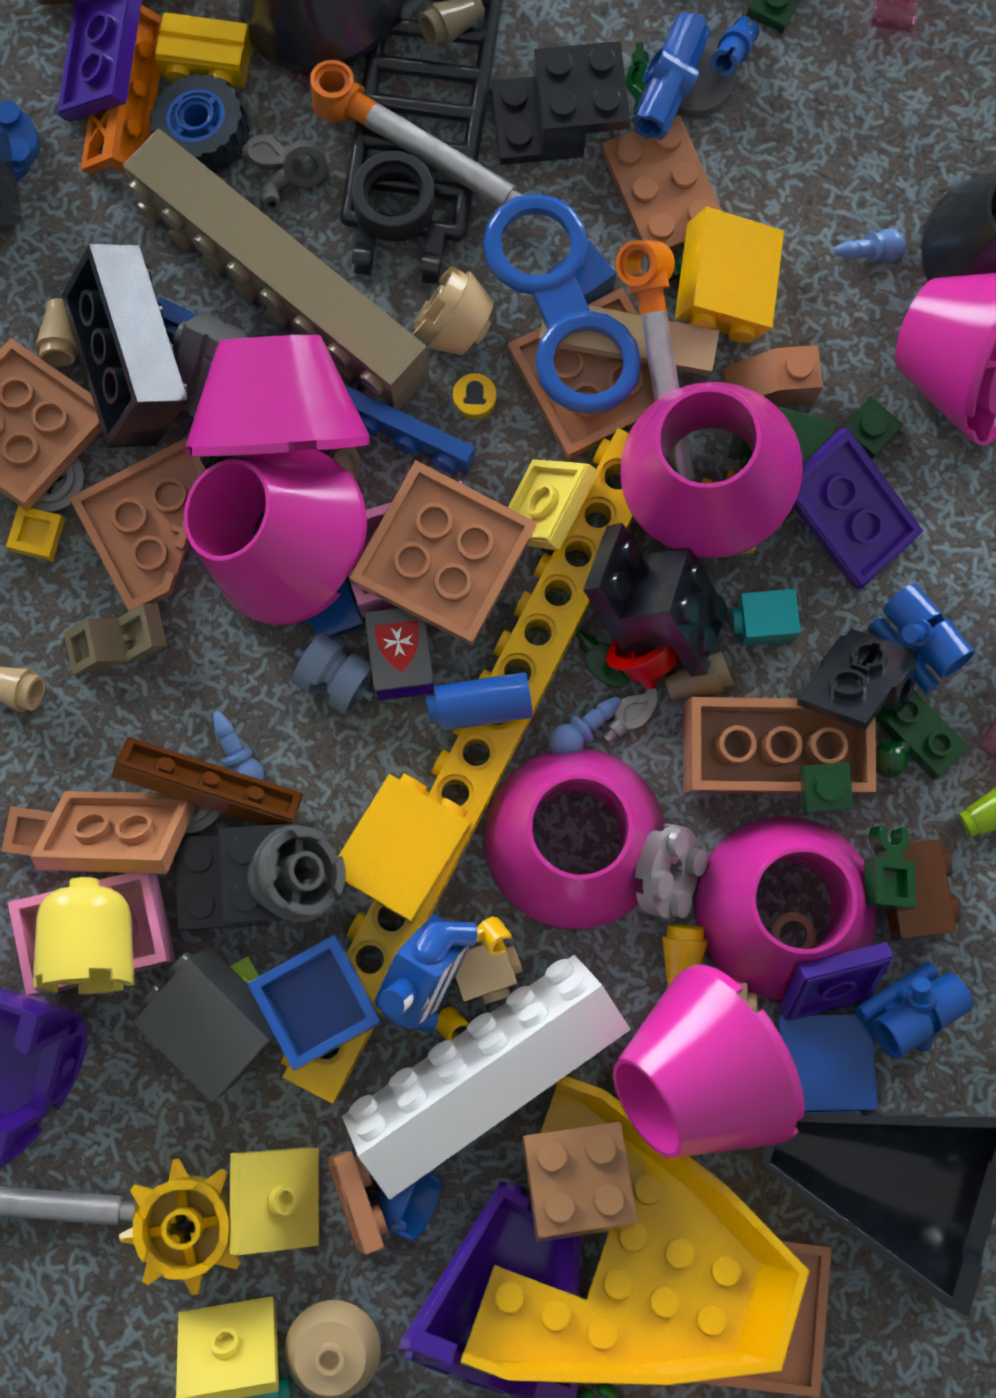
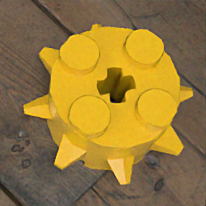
(169, 1249)

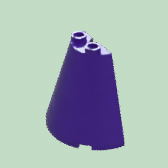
(38, 1065)
(502, 1238)

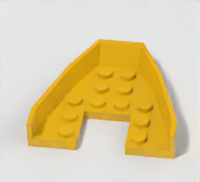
(672, 1300)

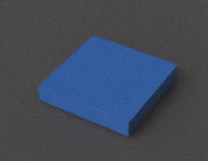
(832, 1061)

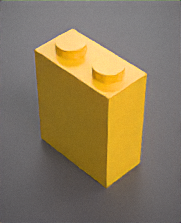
(729, 275)
(403, 845)

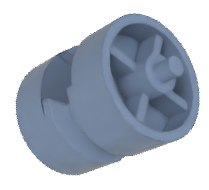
(327, 670)

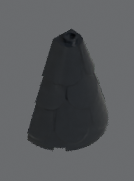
(903, 1187)

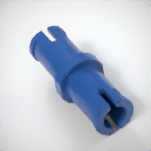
(734, 46)

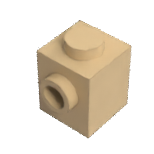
(488, 974)

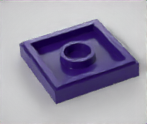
(835, 981)

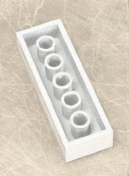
(483, 1075)

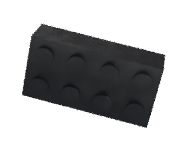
(124, 345)

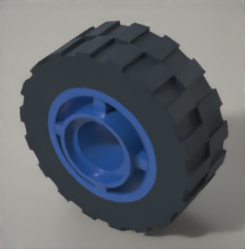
(208, 103)

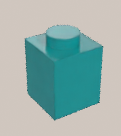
(766, 617)

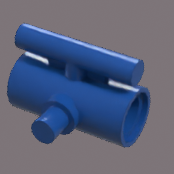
(924, 630)
(915, 1009)

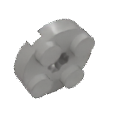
(669, 871)

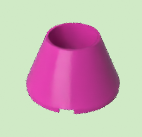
(951, 351)
(274, 399)
(718, 516)
(305, 542)
(530, 880)
(729, 910)
(708, 1072)

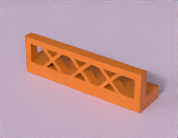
(127, 125)

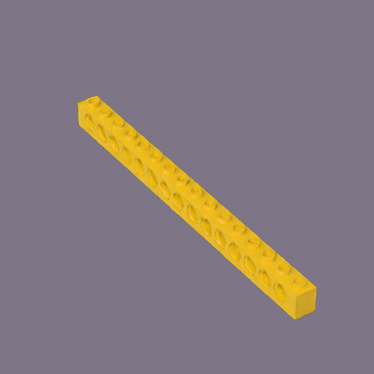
(328, 1076)

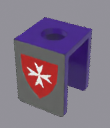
(399, 654)

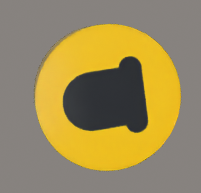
(474, 396)

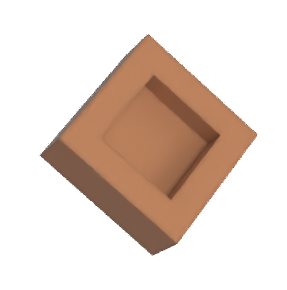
(24, 830)

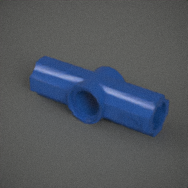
(670, 76)

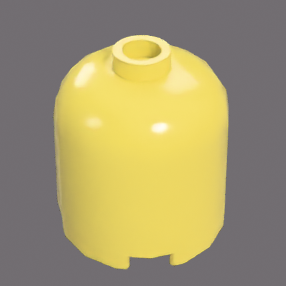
(83, 939)

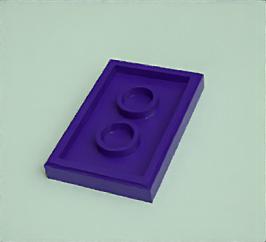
(98, 57)
(853, 509)

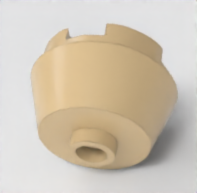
(455, 314)
(332, 1349)

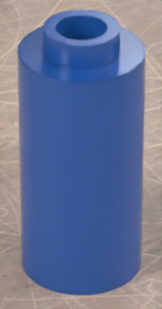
(480, 702)

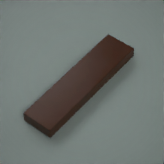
(206, 784)

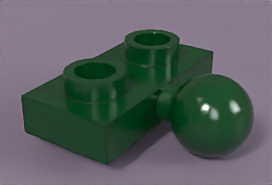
(921, 735)

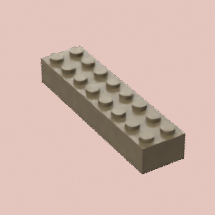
(275, 270)

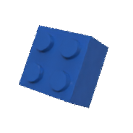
(315, 1002)

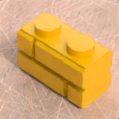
(203, 47)

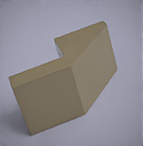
(115, 641)

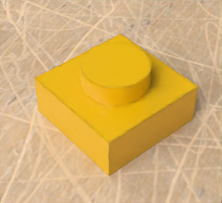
(35, 533)

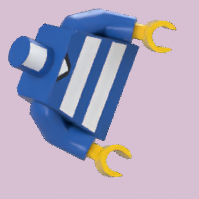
(426, 970)

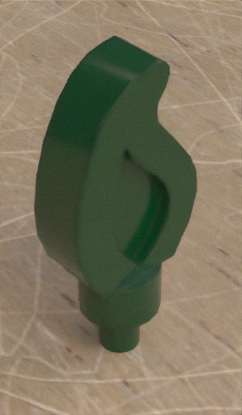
(636, 71)
(597, 663)

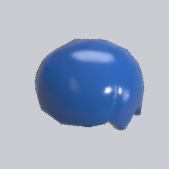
(412, 1208)

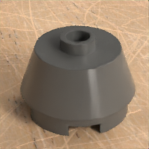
(296, 873)

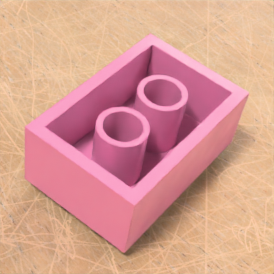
(148, 916)

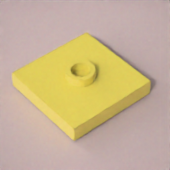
(552, 497)
(274, 1200)
(228, 1350)

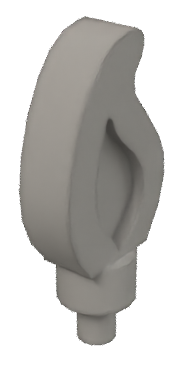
(264, 152)
(632, 714)

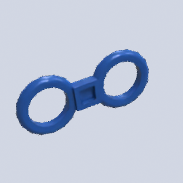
(562, 303)

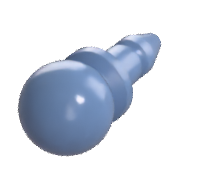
(883, 246)
(573, 736)
(238, 759)

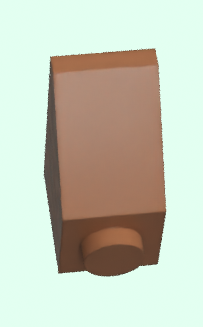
(781, 375)

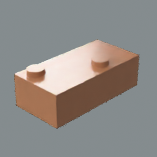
(762, 744)

